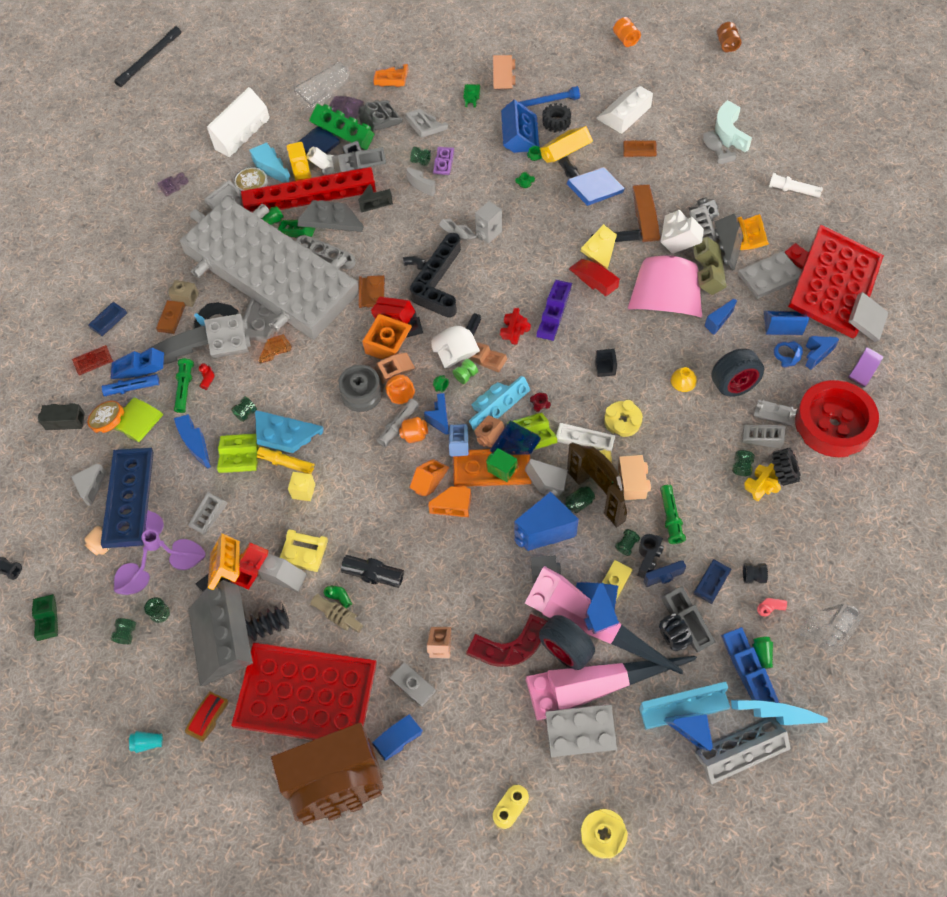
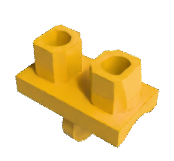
(766, 482)

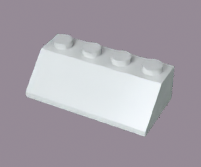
(238, 122)

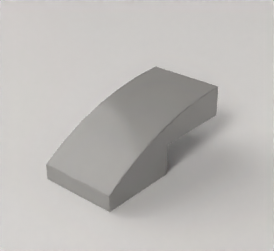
(422, 184)
(462, 230)

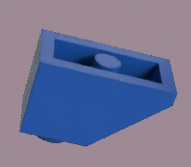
(600, 612)

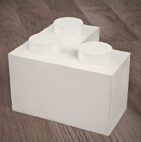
(680, 232)

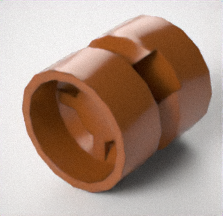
(729, 37)

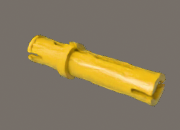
(278, 458)

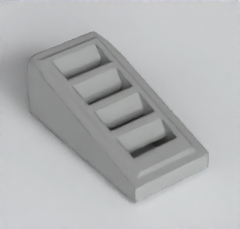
(707, 221)
(763, 441)
(206, 503)

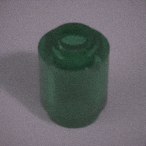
(580, 499)

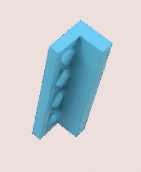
(700, 700)

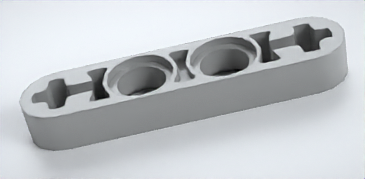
(327, 250)

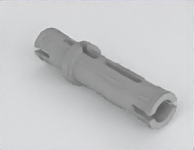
(392, 428)

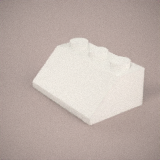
(627, 109)

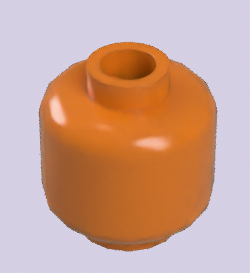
(413, 430)

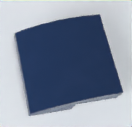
(321, 139)

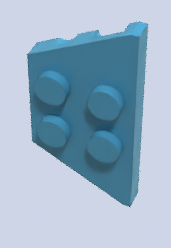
(283, 432)

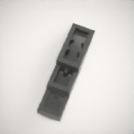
(182, 344)

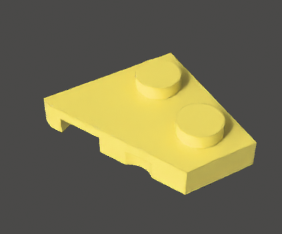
(600, 246)

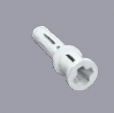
(788, 184)

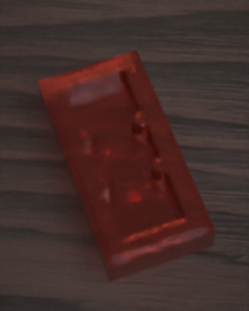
(92, 360)

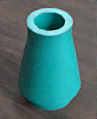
(144, 741)

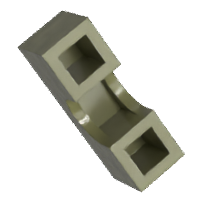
(712, 276)

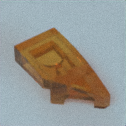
(274, 346)

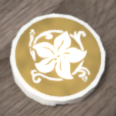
(250, 179)

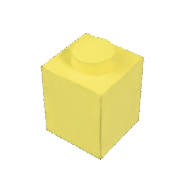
(301, 486)

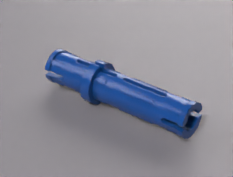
(129, 385)

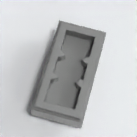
(412, 684)

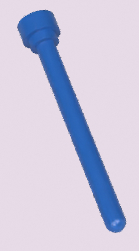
(572, 93)

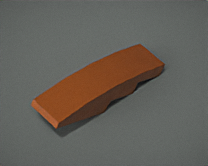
(646, 213)

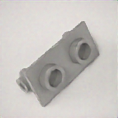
(775, 412)

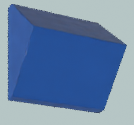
(785, 322)
(694, 728)

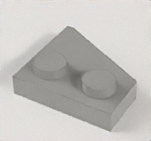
(424, 123)

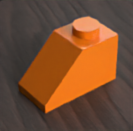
(428, 477)
(452, 502)

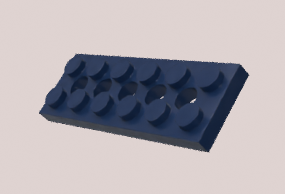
(138, 503)

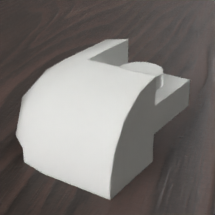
(454, 345)

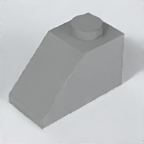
(546, 477)
(282, 573)

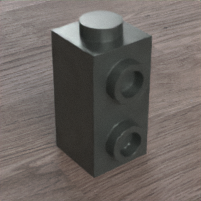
(61, 416)

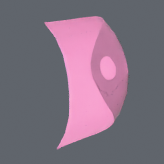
(667, 285)

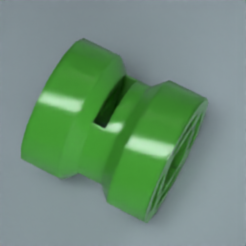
(465, 371)

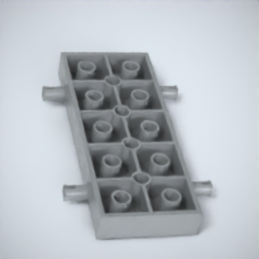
(270, 267)

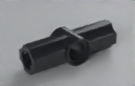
(372, 570)

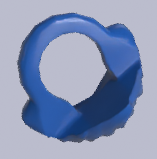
(788, 361)

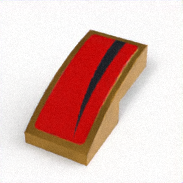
(205, 716)

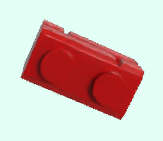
(393, 308)

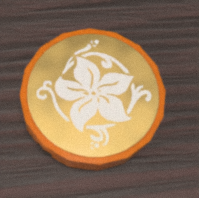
(105, 416)

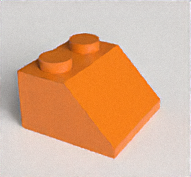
(385, 337)

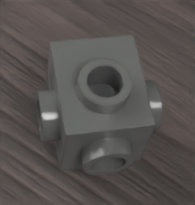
(711, 205)

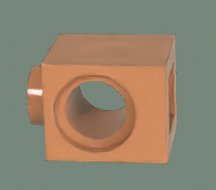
(489, 431)

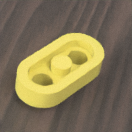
(511, 806)

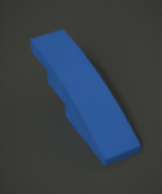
(748, 666)

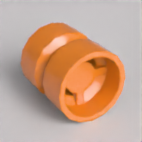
(626, 32)

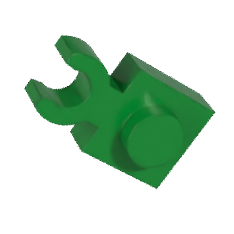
(471, 94)

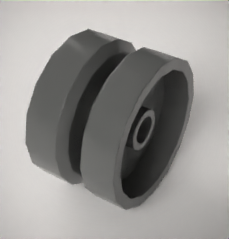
(360, 388)

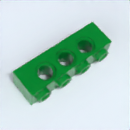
(323, 113)

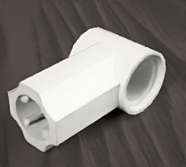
(321, 160)

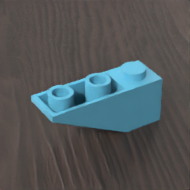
(266, 160)

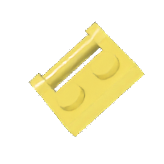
(300, 556)

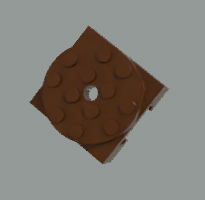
(329, 775)

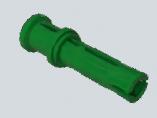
(184, 378)
(673, 522)

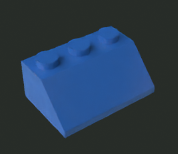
(519, 127)

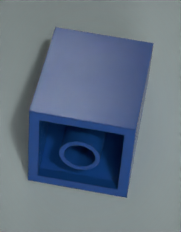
(545, 524)

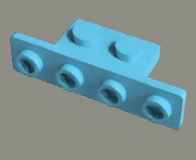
(498, 400)

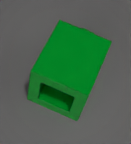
(501, 464)

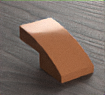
(489, 358)

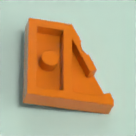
(391, 77)

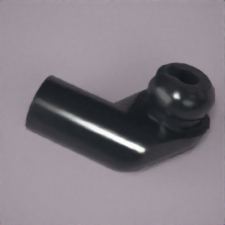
(414, 260)

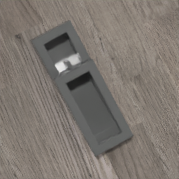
(358, 160)
(679, 603)

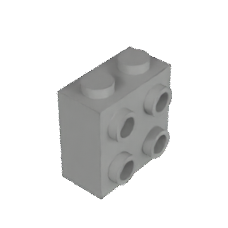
(227, 335)

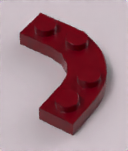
(508, 653)

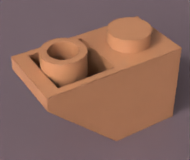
(394, 366)

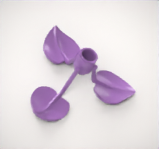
(185, 555)

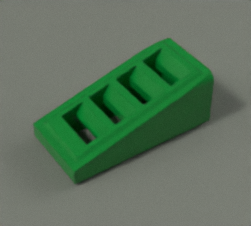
(296, 232)

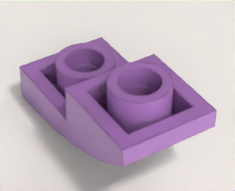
(443, 161)
(865, 367)

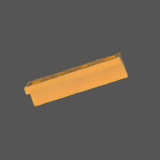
(224, 560)

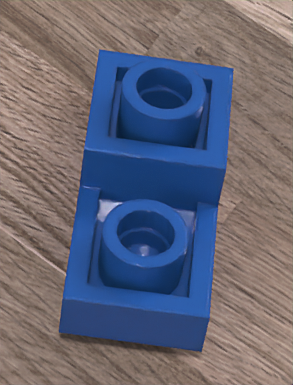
(397, 736)

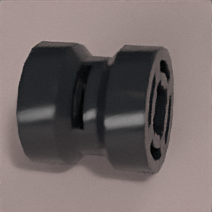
(755, 573)

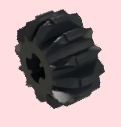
(675, 632)

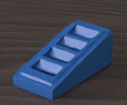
(718, 318)

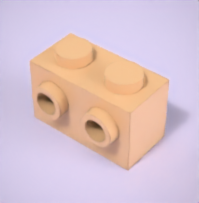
(633, 477)

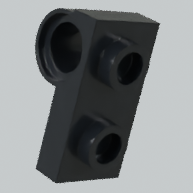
(649, 554)

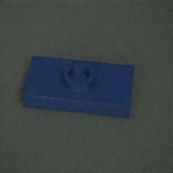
(107, 319)
(664, 574)
(712, 581)

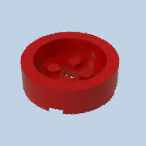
(849, 406)

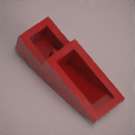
(595, 276)

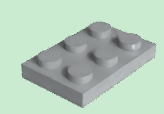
(769, 274)
(581, 730)

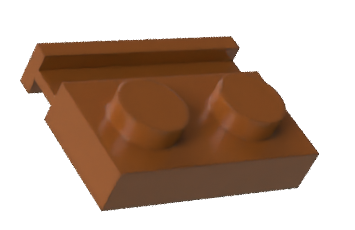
(370, 290)

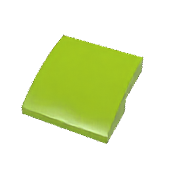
(138, 419)
(539, 425)
(237, 453)

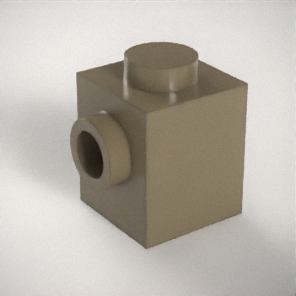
(183, 292)

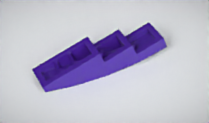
(554, 310)

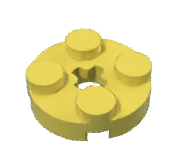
(619, 427)
(616, 829)

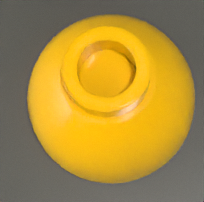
(683, 379)

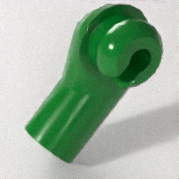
(338, 593)

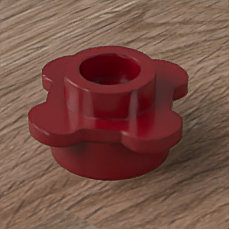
(540, 397)

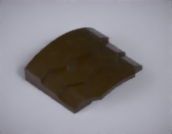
(590, 462)

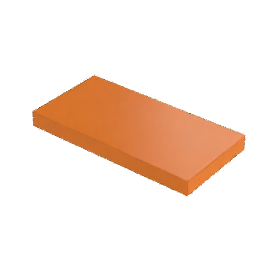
(473, 471)

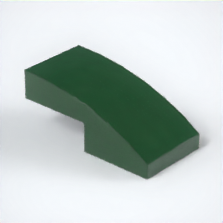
(45, 616)

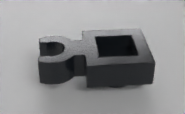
(416, 326)

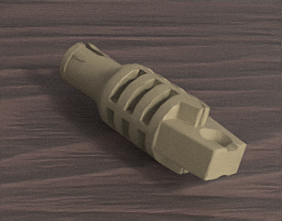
(337, 613)

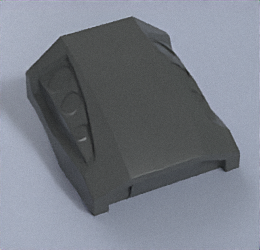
(379, 115)

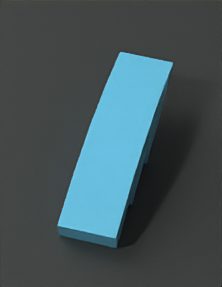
(784, 713)

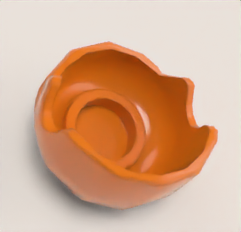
(402, 385)

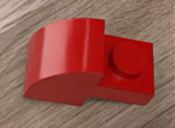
(249, 565)

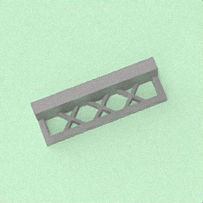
(746, 752)

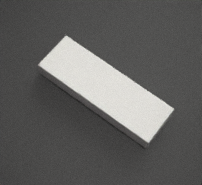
(585, 437)

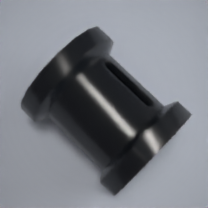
(10, 569)

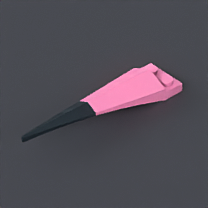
(557, 596)
(575, 688)

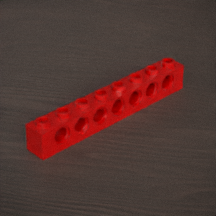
(304, 191)

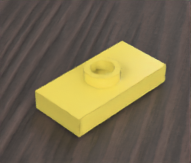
(618, 575)

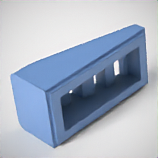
(458, 440)

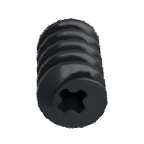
(267, 623)

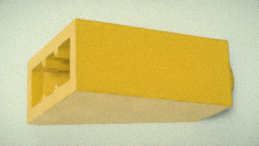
(565, 144)

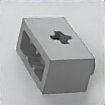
(488, 222)

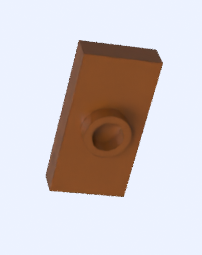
(639, 148)
(170, 317)

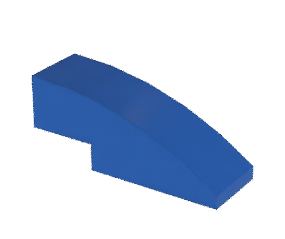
(137, 364)
(193, 439)

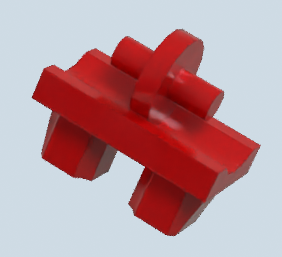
(517, 326)

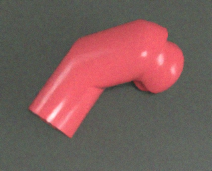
(769, 604)

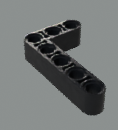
(423, 287)

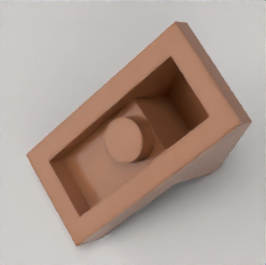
(439, 642)

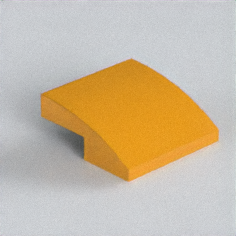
(753, 232)

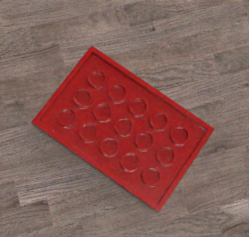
(833, 278)
(303, 692)

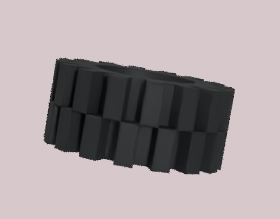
(556, 111)
(786, 466)

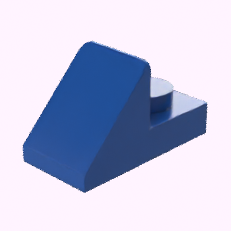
(820, 348)
(438, 417)

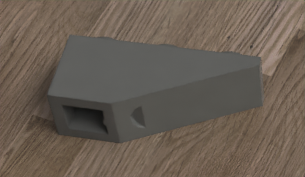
(731, 237)

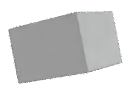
(89, 482)

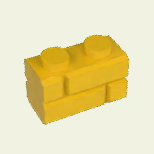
(298, 161)

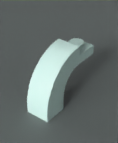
(727, 131)

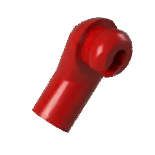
(208, 375)

